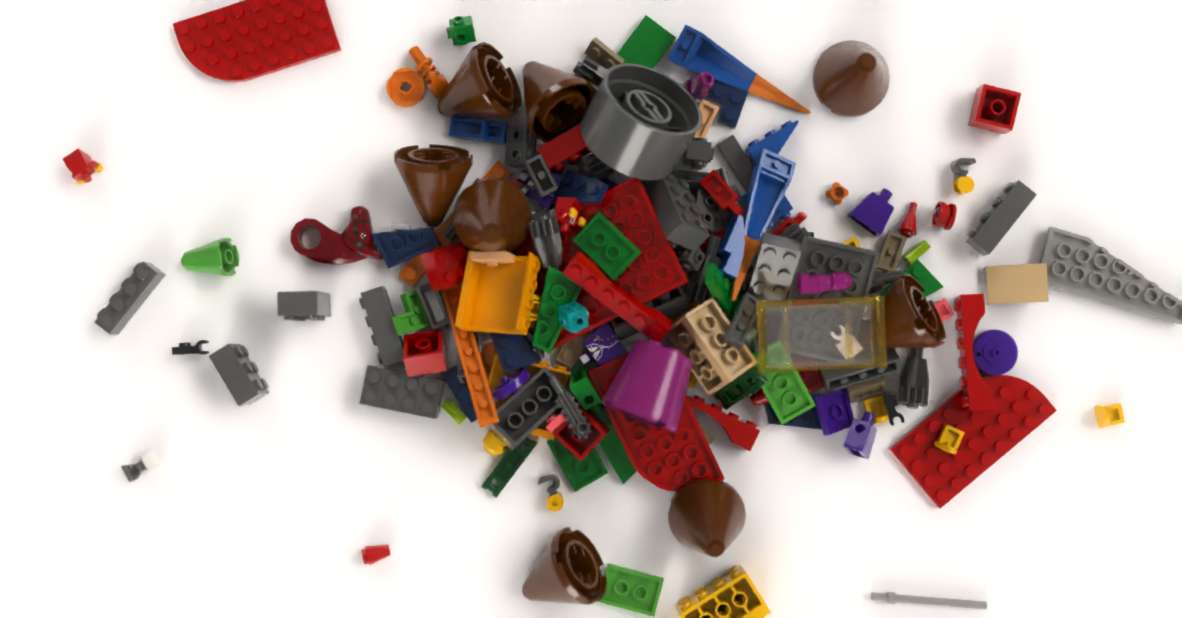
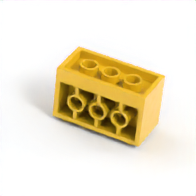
(723, 591)

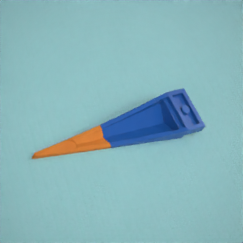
(700, 54)
(767, 189)

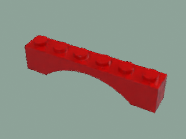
(591, 279)
(976, 393)
(738, 432)

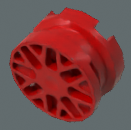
(944, 215)

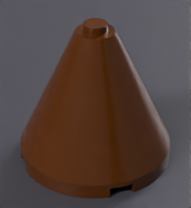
(851, 78)
(481, 87)
(553, 100)
(433, 177)
(492, 216)
(910, 317)
(707, 516)
(567, 571)

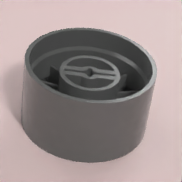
(640, 121)

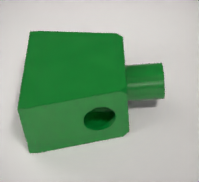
(585, 391)

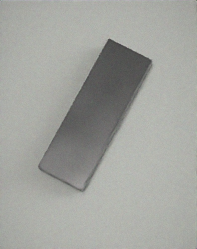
(737, 161)
(742, 321)

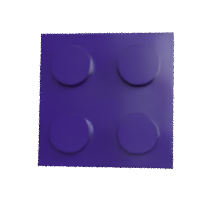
(834, 411)

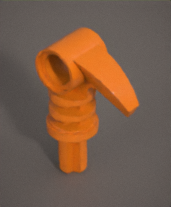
(437, 83)

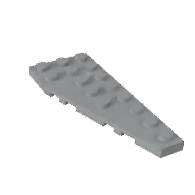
(1090, 271)

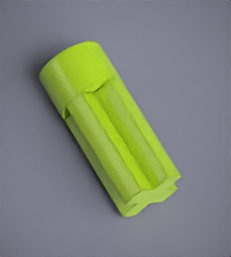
(916, 252)
(453, 411)

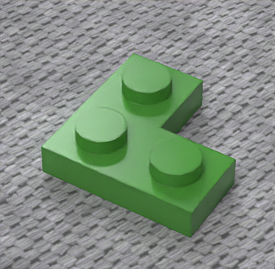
(415, 315)

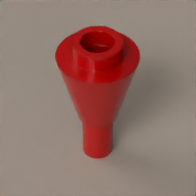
(908, 225)

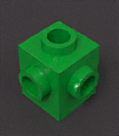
(461, 30)

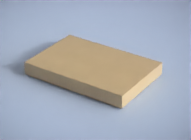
(1017, 283)

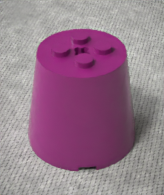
(651, 385)

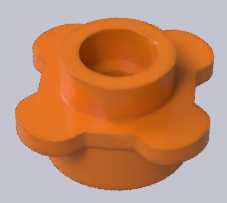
(836, 187)

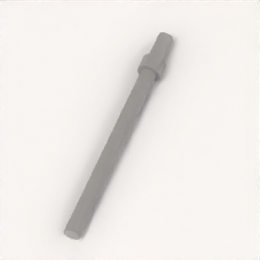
(892, 598)

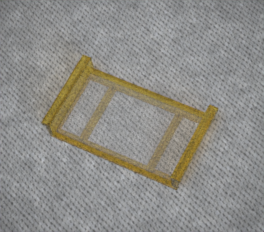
(821, 334)

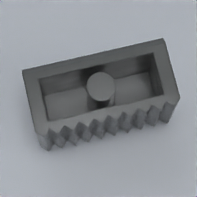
(540, 176)

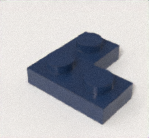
(731, 99)

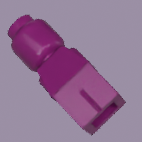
(699, 85)
(822, 282)

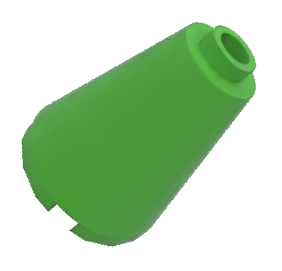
(213, 258)

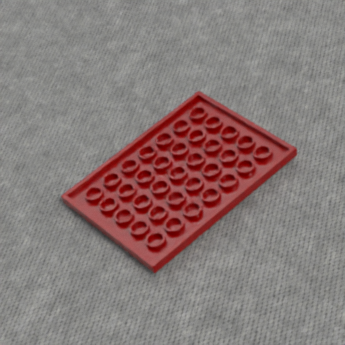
(650, 274)

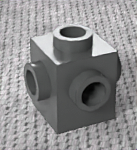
(689, 259)

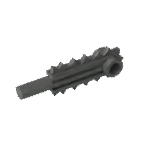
(570, 409)

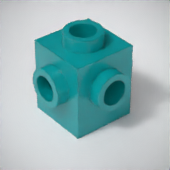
(573, 317)

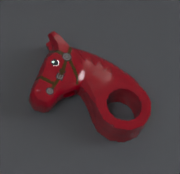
(338, 249)

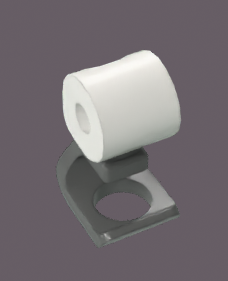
(147, 462)

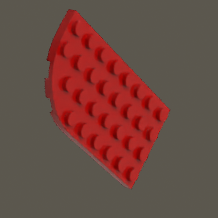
(257, 37)
(987, 436)
(657, 454)

